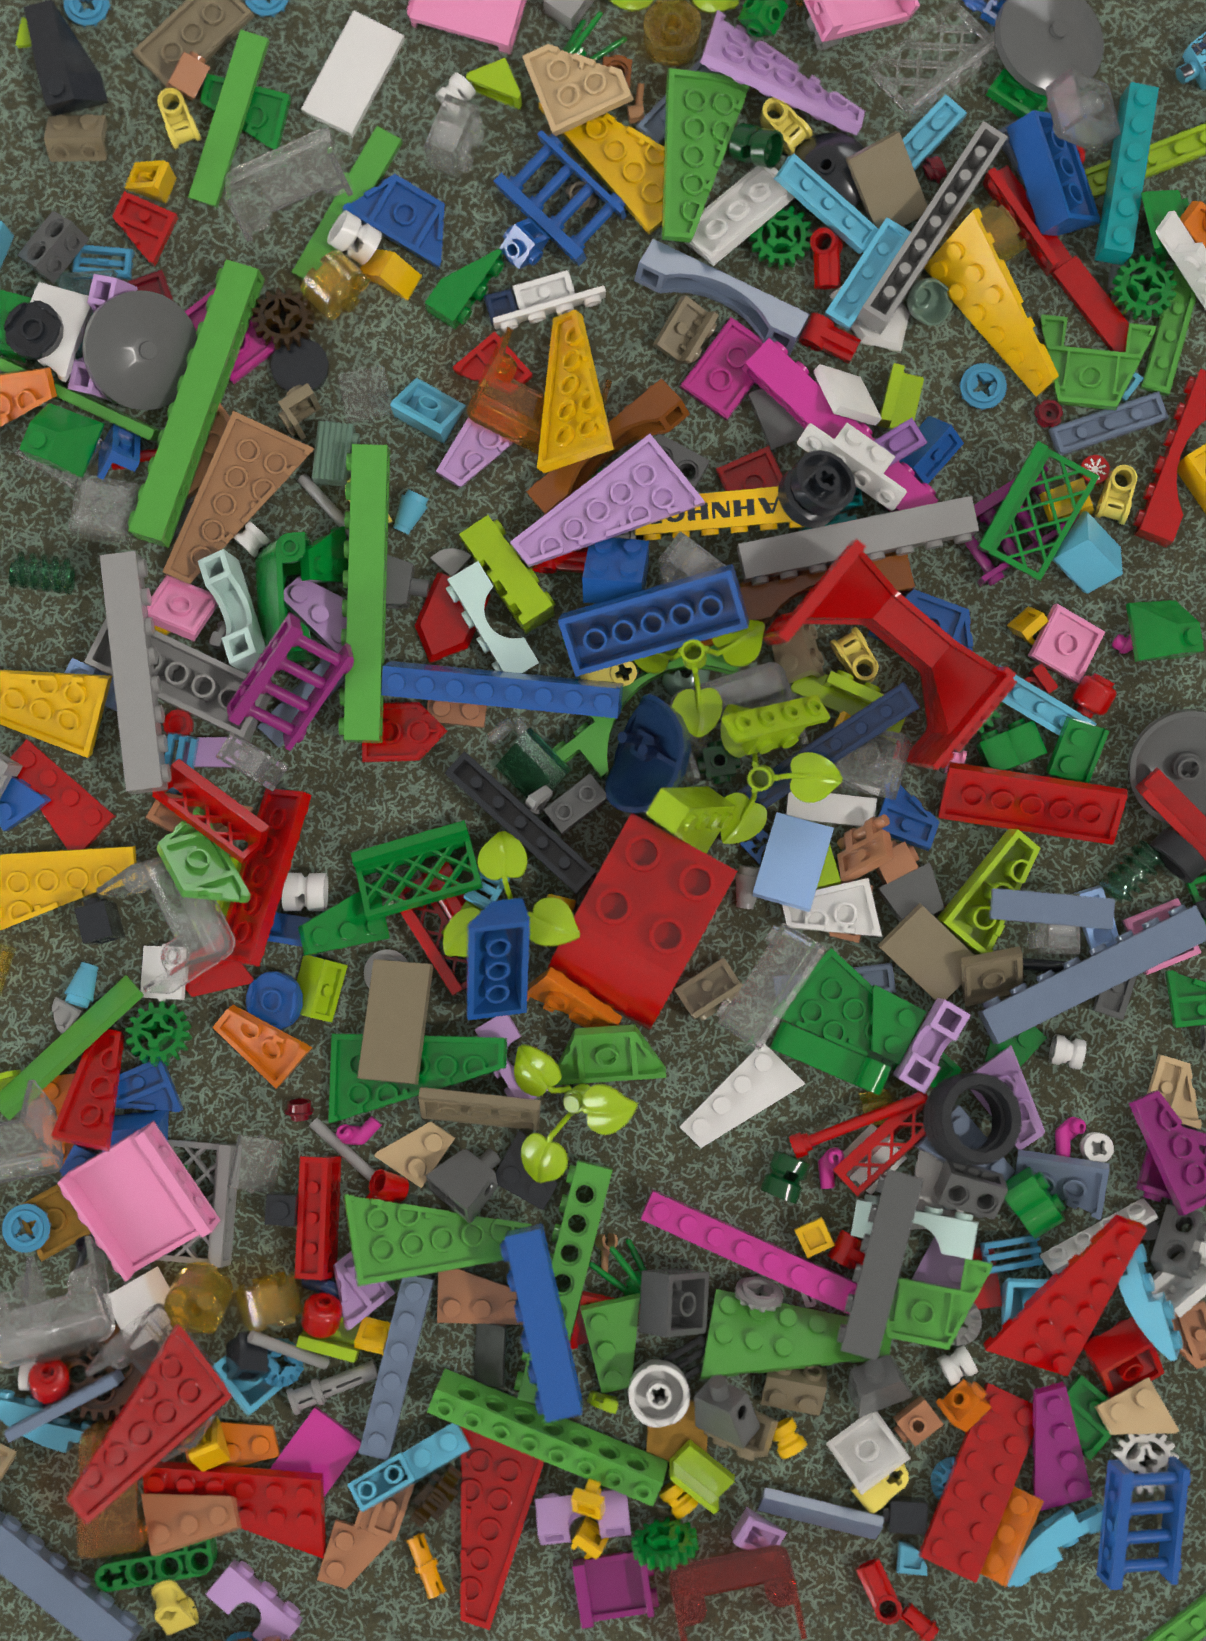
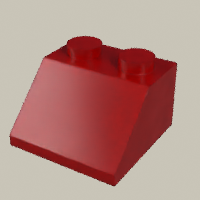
(1123, 1357)

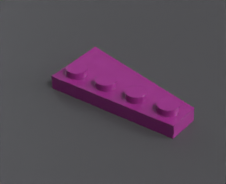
(1173, 1150)
(1058, 1458)

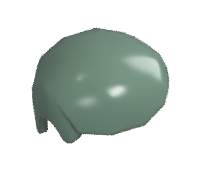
(929, 302)
(676, 682)

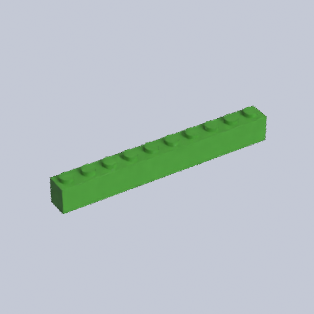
(196, 403)
(366, 591)

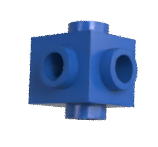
(524, 243)

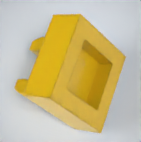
(1027, 624)
(814, 1237)
(372, 1335)
(589, 1501)
(589, 1539)

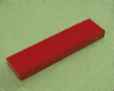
(1093, 303)

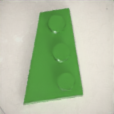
(612, 1339)

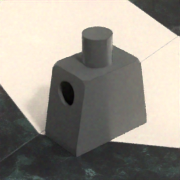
(402, 584)
(910, 890)
(465, 1182)
(877, 1385)
(725, 1412)

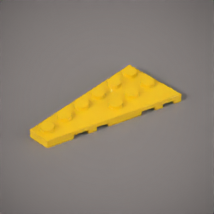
(625, 163)
(991, 302)
(573, 407)
(54, 707)
(48, 879)

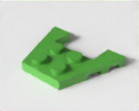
(1090, 375)
(934, 1312)

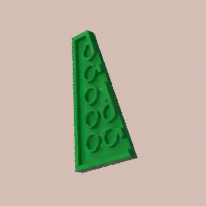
(839, 1007)
(443, 1064)

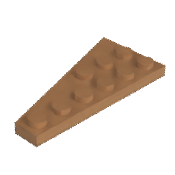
(240, 479)

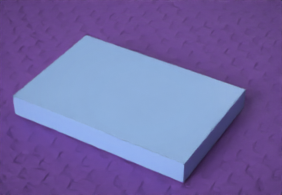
(793, 862)

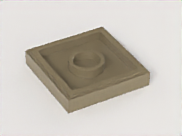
(991, 975)

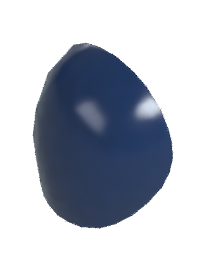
(649, 756)

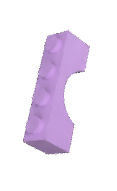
(101, 290)

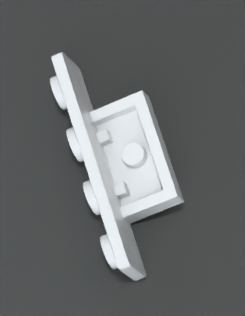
(1186, 254)
(546, 297)
(863, 457)
(1057, 1257)
(1182, 1291)

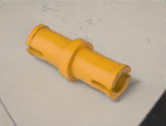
(426, 1565)

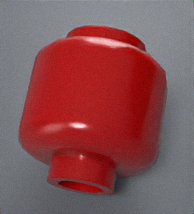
(1094, 695)
(321, 1315)
(49, 1381)

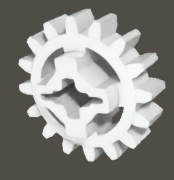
(1141, 1447)

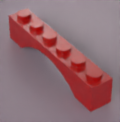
(1162, 510)

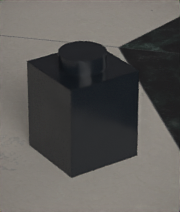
(281, 1209)
(245, 1360)
(905, 1515)

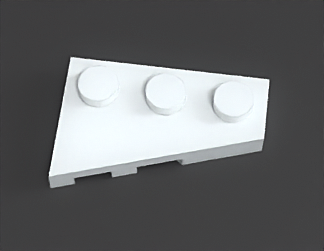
(839, 909)

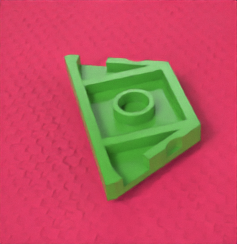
(201, 866)
(608, 1056)

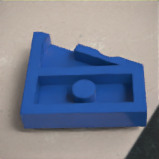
(19, 803)
(909, 820)
(148, 1089)

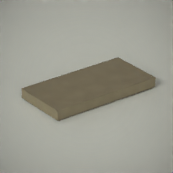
(193, 27)
(395, 1021)
(479, 1109)

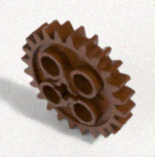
(119, 1394)

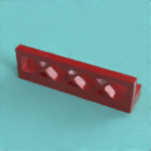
(1009, 193)
(222, 808)
(1175, 808)
(428, 944)
(876, 1141)
(317, 1217)

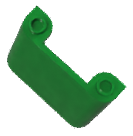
(273, 566)

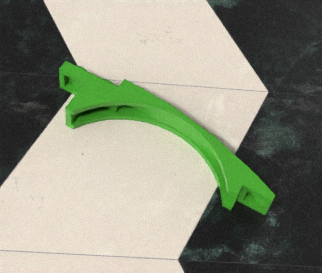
(594, 739)

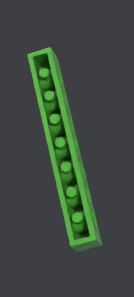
(598, 1179)
(555, 1442)

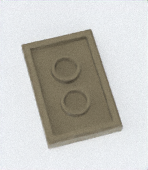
(887, 182)
(927, 952)

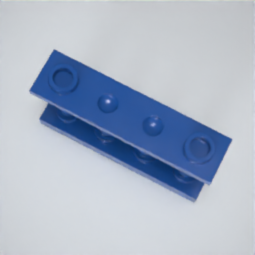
(533, 206)
(1118, 1511)

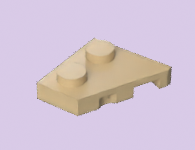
(1174, 1082)
(417, 1152)
(1136, 1411)

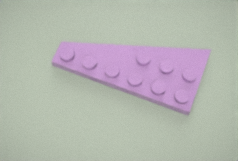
(775, 75)
(622, 497)

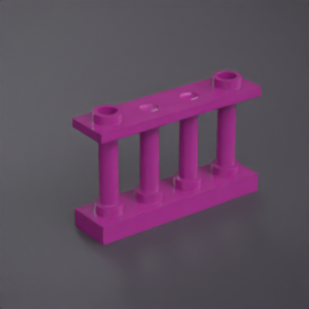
(985, 512)
(275, 658)

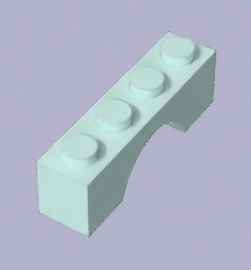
(228, 586)
(471, 589)
(954, 1234)

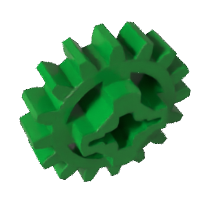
(789, 246)
(1156, 284)
(150, 1024)
(664, 1544)

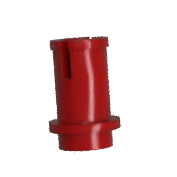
(919, 1623)

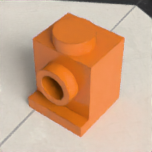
(964, 1404)

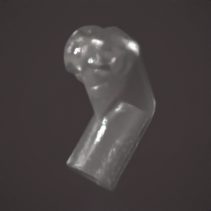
(506, 726)

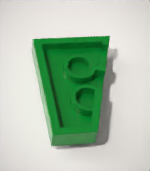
(265, 114)
(343, 926)

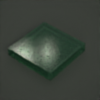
(532, 764)

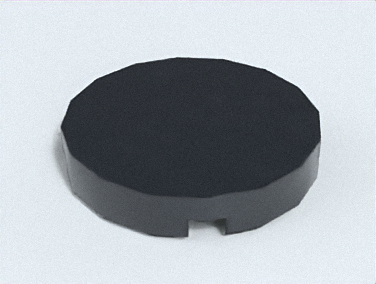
(33, 330)
(300, 365)

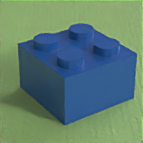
(615, 569)

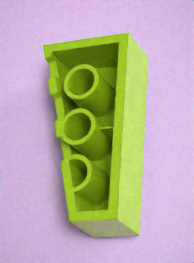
(507, 573)
(692, 814)
(969, 910)

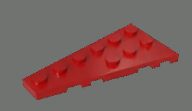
(1068, 1305)
(164, 1409)
(269, 1501)
(494, 1506)

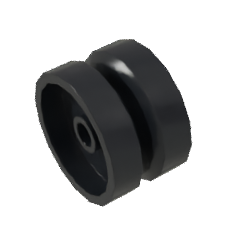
(816, 489)

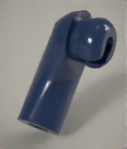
(319, 1286)

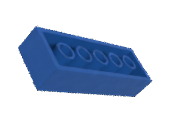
(654, 620)
(543, 1322)

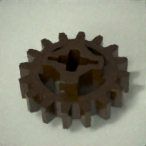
(268, 319)
(435, 1496)

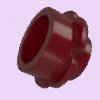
(934, 169)
(1048, 406)
(299, 1109)

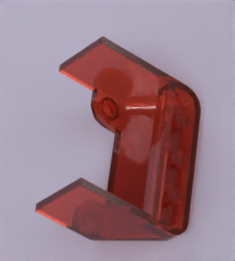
(730, 1572)

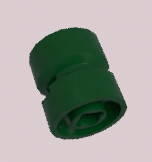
(756, 145)
(781, 1187)

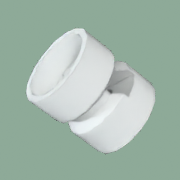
(344, 235)
(305, 892)

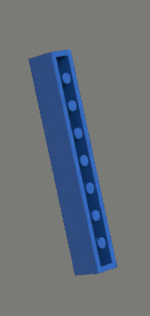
(502, 689)

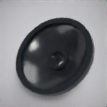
(831, 149)

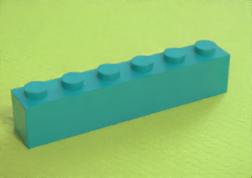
(1126, 174)

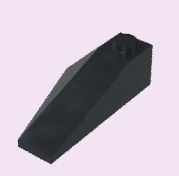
(62, 65)

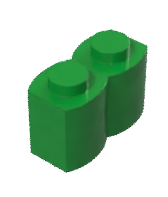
(1011, 747)
(1033, 1202)

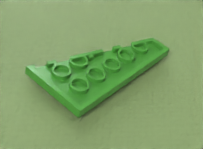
(697, 133)
(412, 1240)
(772, 1341)

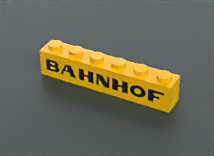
(724, 510)

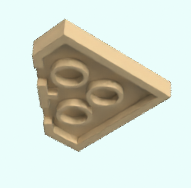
(574, 87)

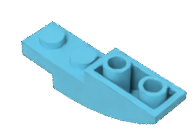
(1150, 1310)
(56, 1434)
(409, 1467)
(1056, 1531)

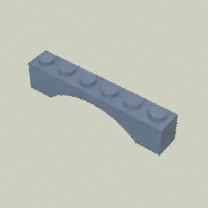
(673, 271)
(396, 1366)

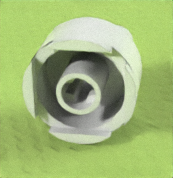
(665, 1409)

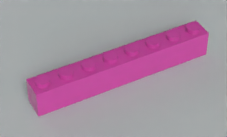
(807, 404)
(748, 1250)

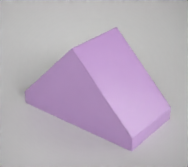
(756, 1531)

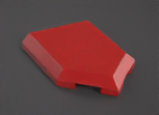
(441, 622)
(407, 734)

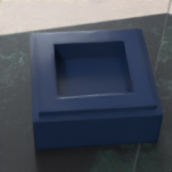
(500, 303)

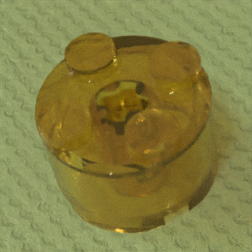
(667, 46)
(1003, 231)
(334, 285)
(198, 1298)
(269, 1301)

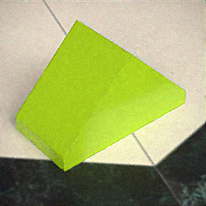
(496, 83)

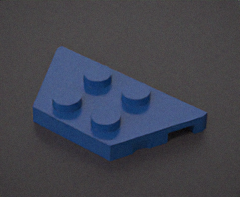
(404, 217)
(948, 616)

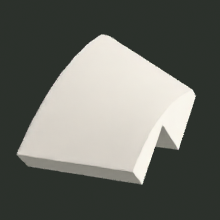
(74, 315)

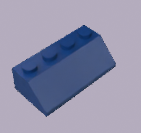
(1052, 176)
(498, 960)

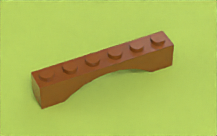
(652, 413)
(767, 599)

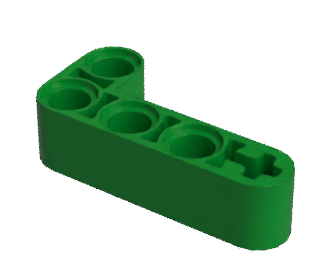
(830, 1058)
(157, 1568)

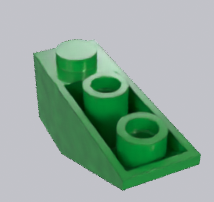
(459, 290)

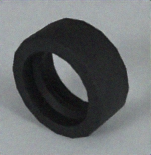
(1179, 855)

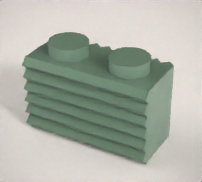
(331, 449)

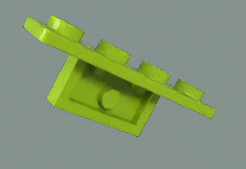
(841, 693)
(774, 724)

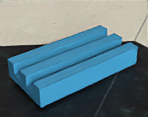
(100, 250)
(180, 751)
(1034, 1250)

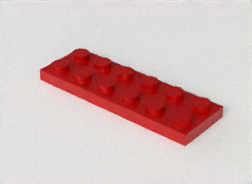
(1032, 803)
(266, 874)
(979, 1485)

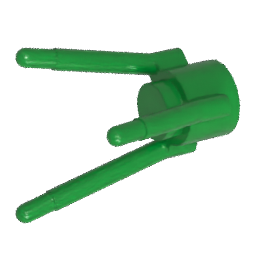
(574, 44)
(634, 1280)

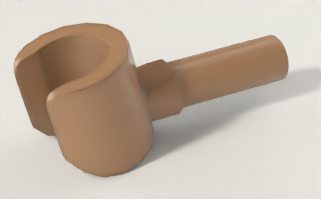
(636, 112)
(605, 1252)

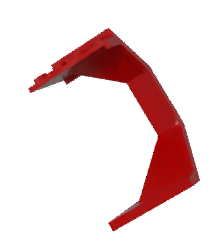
(956, 682)

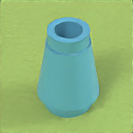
(410, 511)
(82, 986)

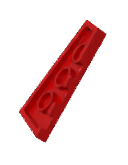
(72, 811)
(92, 1096)

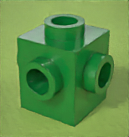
(762, 16)

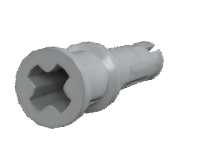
(319, 1391)

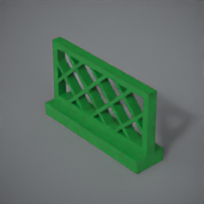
(1014, 499)
(412, 852)

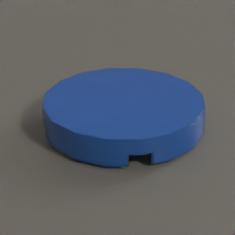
(275, 999)

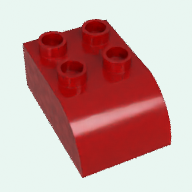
(642, 920)

